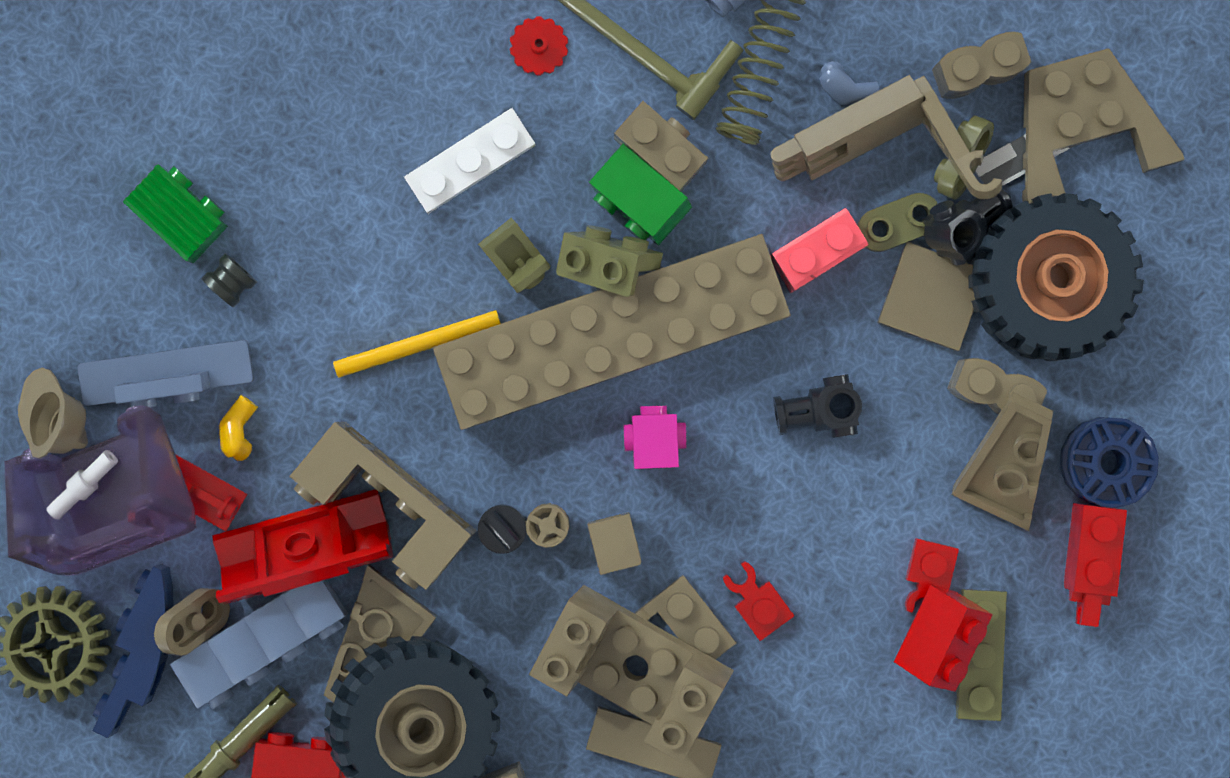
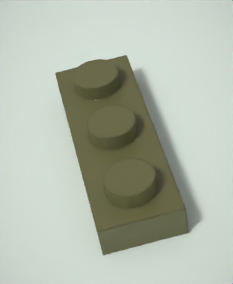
(981, 689)

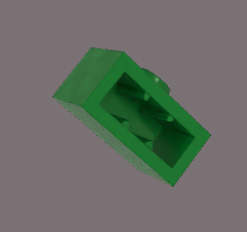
(639, 195)

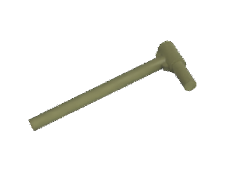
(692, 92)

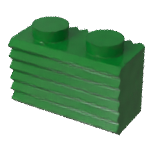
(176, 213)

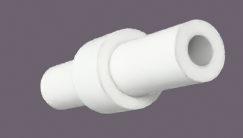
(82, 484)

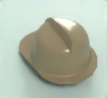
(50, 417)

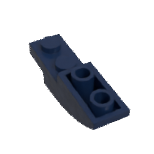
(143, 668)

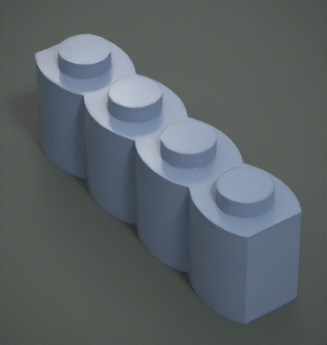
(258, 640)

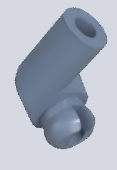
(842, 87)

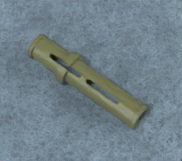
(242, 738)

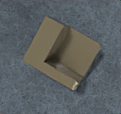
(614, 543)

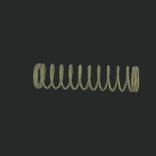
(749, 134)

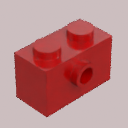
(943, 638)

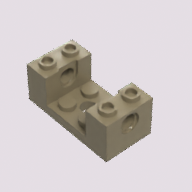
(337, 462)
(592, 649)

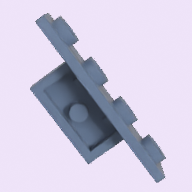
(165, 373)

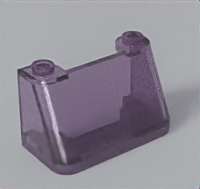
(132, 510)

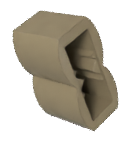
(991, 64)
(986, 383)

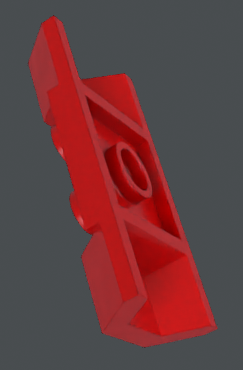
(302, 547)

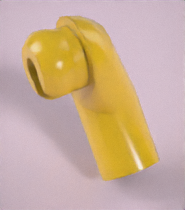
(232, 431)

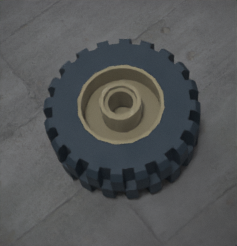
(412, 714)

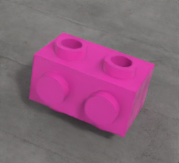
(655, 438)

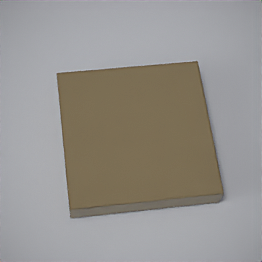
(929, 298)

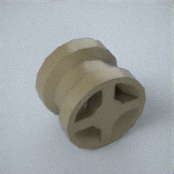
(544, 531)

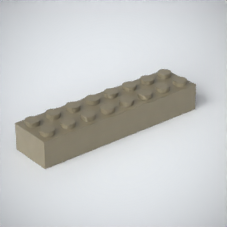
(611, 333)

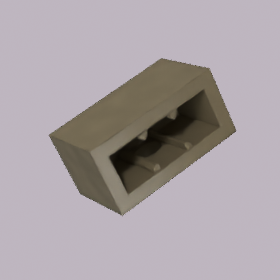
(661, 145)

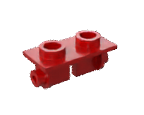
(211, 496)

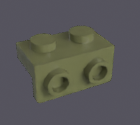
(605, 261)

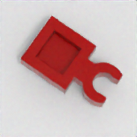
(929, 565)
(760, 606)

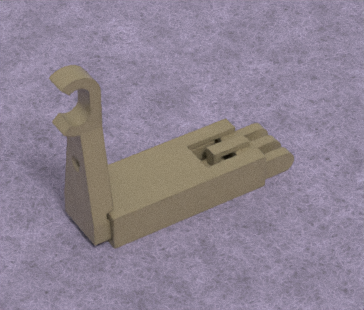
(874, 123)

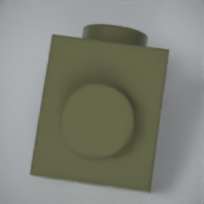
(515, 256)

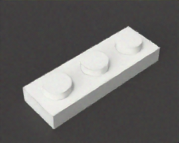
(469, 160)

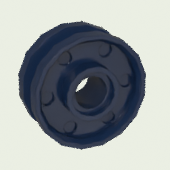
(1134, 468)

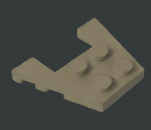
(1080, 104)

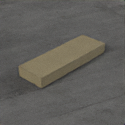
(624, 737)

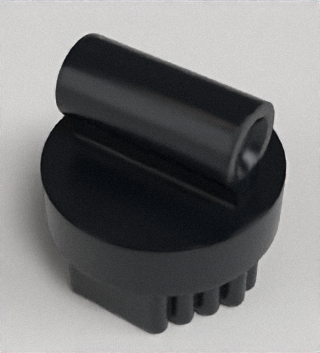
(502, 528)

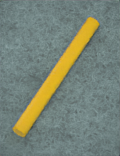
(415, 344)

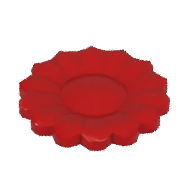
(538, 45)

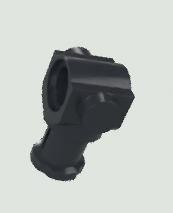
(961, 227)
(818, 409)

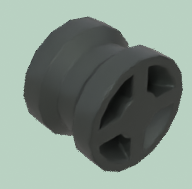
(229, 280)

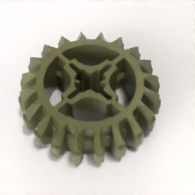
(54, 661)

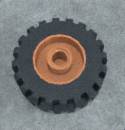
(1055, 278)

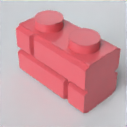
(818, 250)

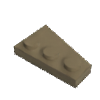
(1008, 462)
(378, 614)

